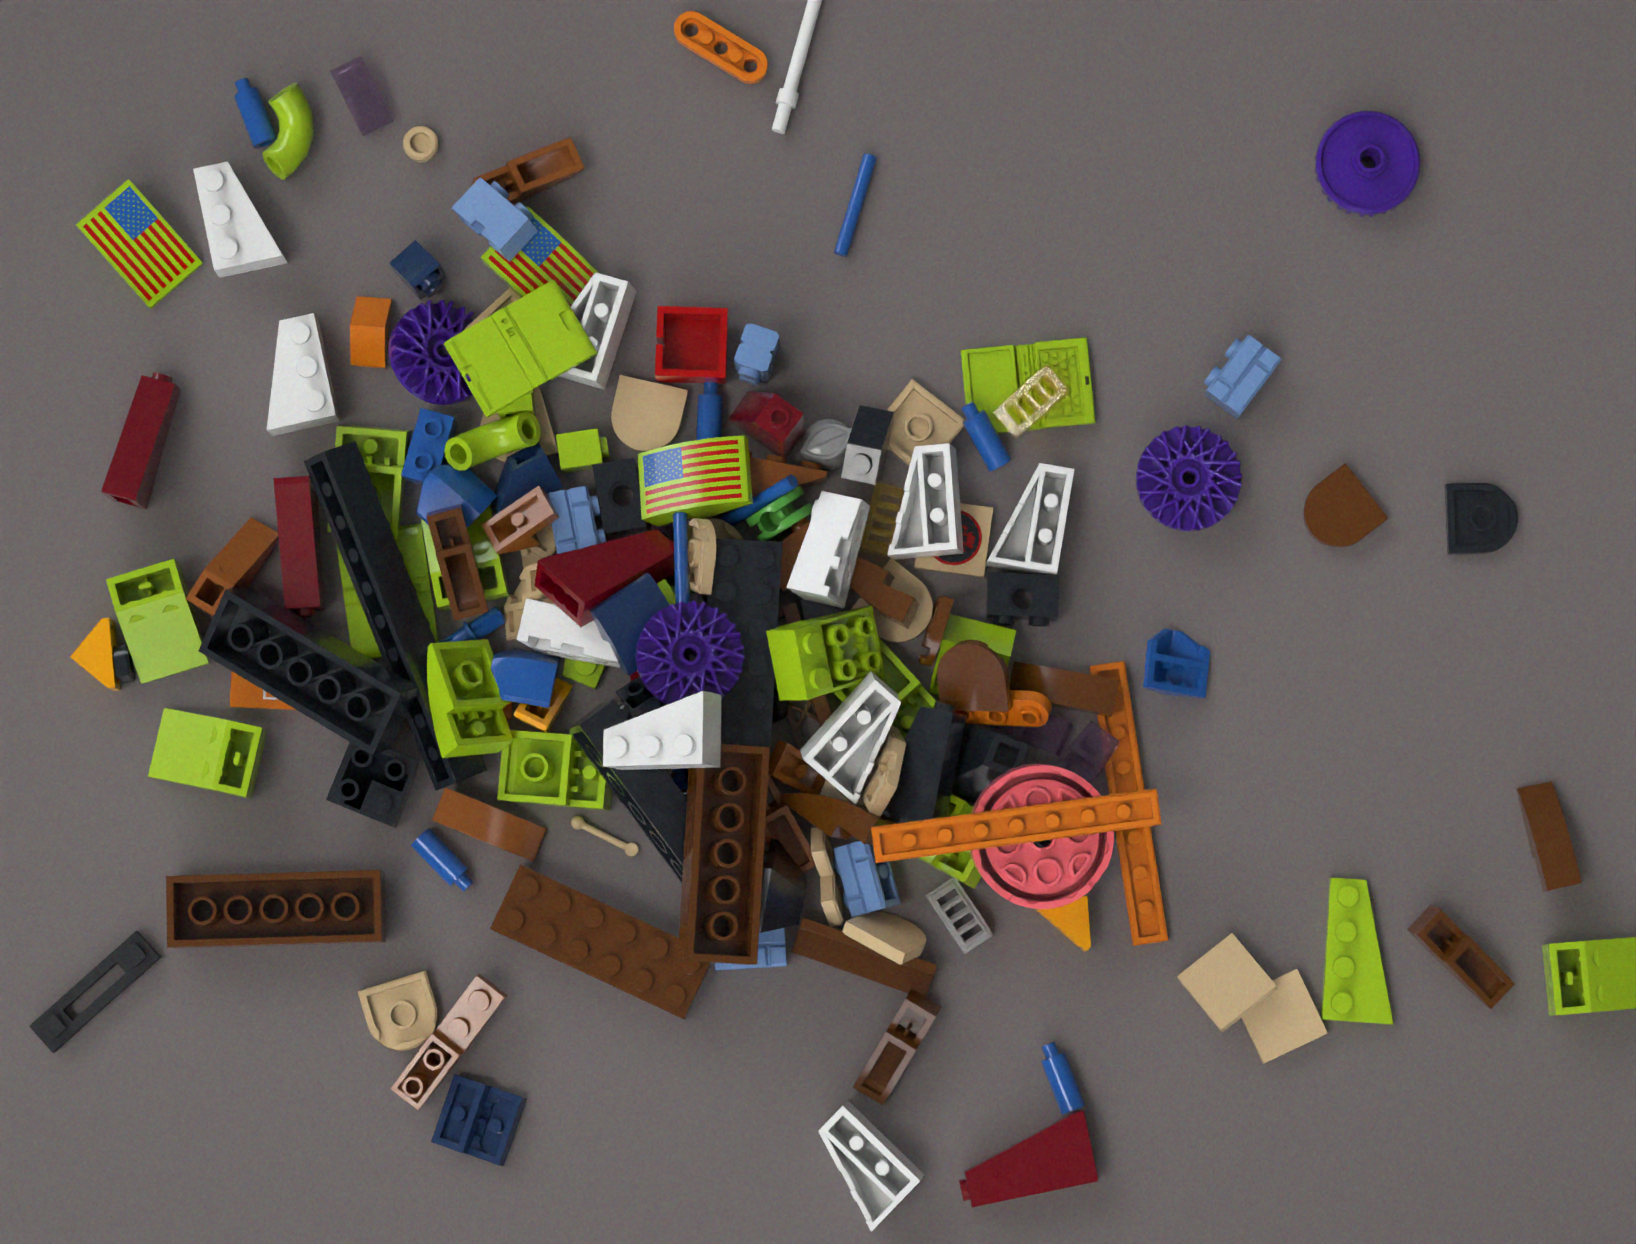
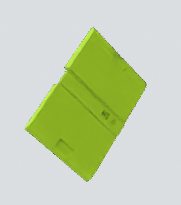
(520, 348)
(999, 371)
(412, 547)

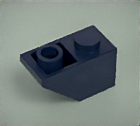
(419, 270)
(522, 474)

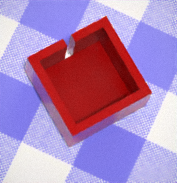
(693, 344)

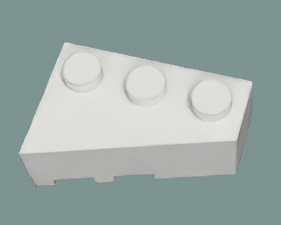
(232, 224)
(603, 313)
(930, 506)
(1037, 525)
(829, 549)
(556, 634)
(668, 737)
(869, 1163)

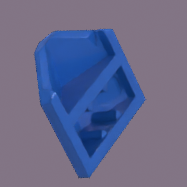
(451, 487)
(1176, 665)
(525, 676)

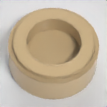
(420, 144)

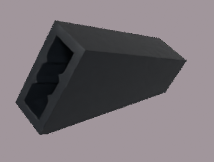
(928, 765)

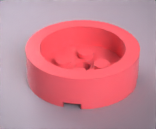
(1046, 874)

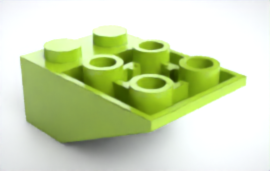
(488, 563)
(157, 620)
(825, 653)
(208, 753)
(1590, 976)

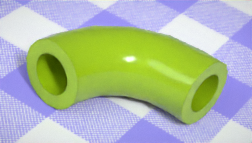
(294, 134)
(492, 440)

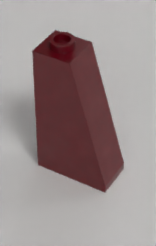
(769, 421)
(142, 442)
(299, 544)
(594, 573)
(1041, 1163)

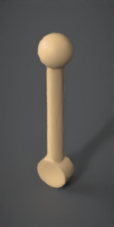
(578, 822)

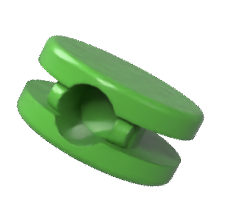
(779, 515)

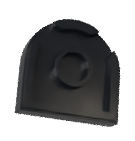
(1478, 518)

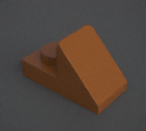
(518, 523)
(791, 770)

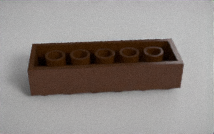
(724, 858)
(275, 909)
(599, 941)

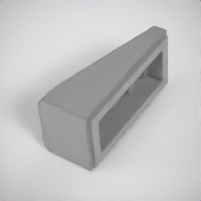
(977, 939)

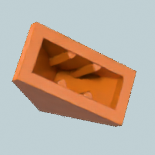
(370, 332)

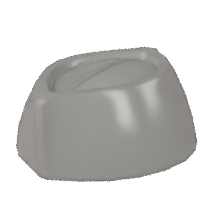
(826, 443)

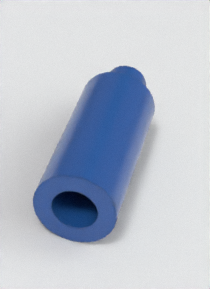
(254, 114)
(709, 412)
(985, 437)
(442, 860)
(1061, 1079)

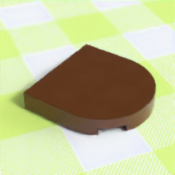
(1341, 510)
(935, 629)
(973, 678)

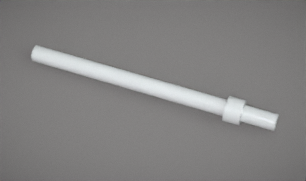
(788, 95)

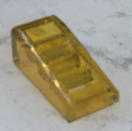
(1023, 392)
(873, 546)

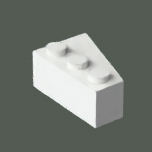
(301, 379)
(851, 737)

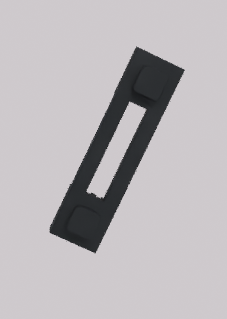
(57, 1027)

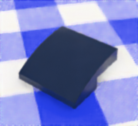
(624, 617)
(478, 1120)

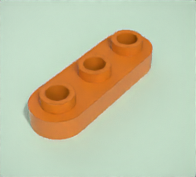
(711, 35)
(1027, 710)

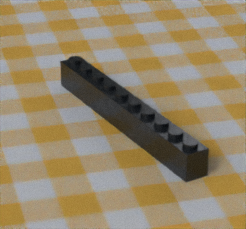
(384, 593)

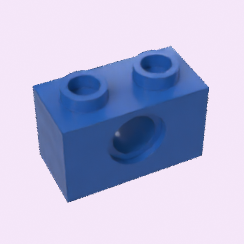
(428, 445)

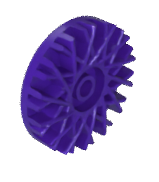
(1362, 188)
(420, 354)
(1185, 505)
(682, 628)

